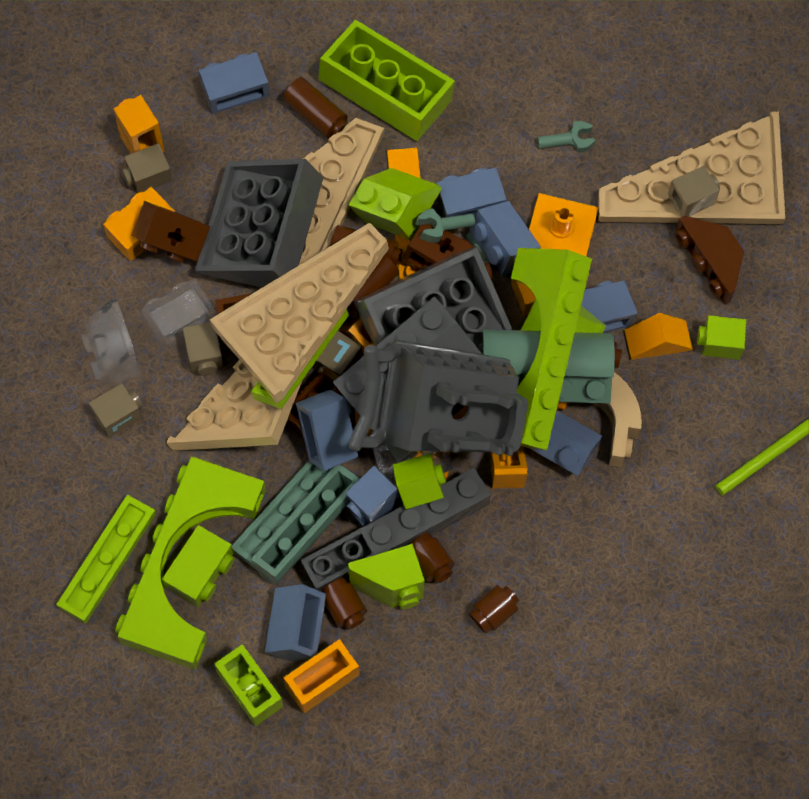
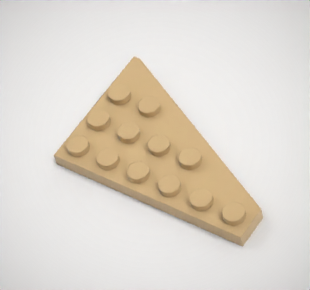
(743, 162)
(290, 317)

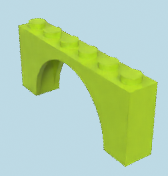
(559, 286)
(203, 494)

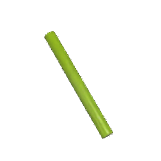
(763, 458)

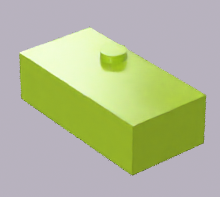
(386, 80)

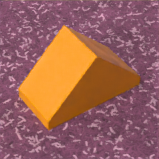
(657, 337)
(509, 470)

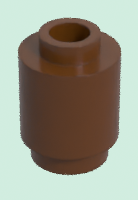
(432, 558)
(344, 604)
(494, 608)

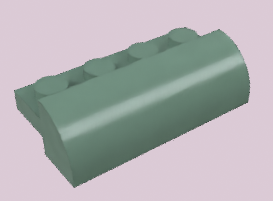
(588, 368)
(294, 520)

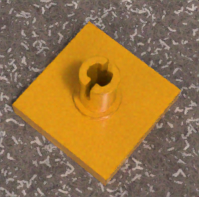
(563, 224)

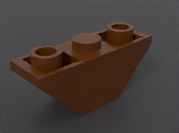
(713, 253)

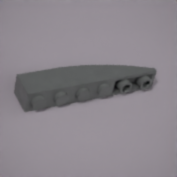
(398, 528)

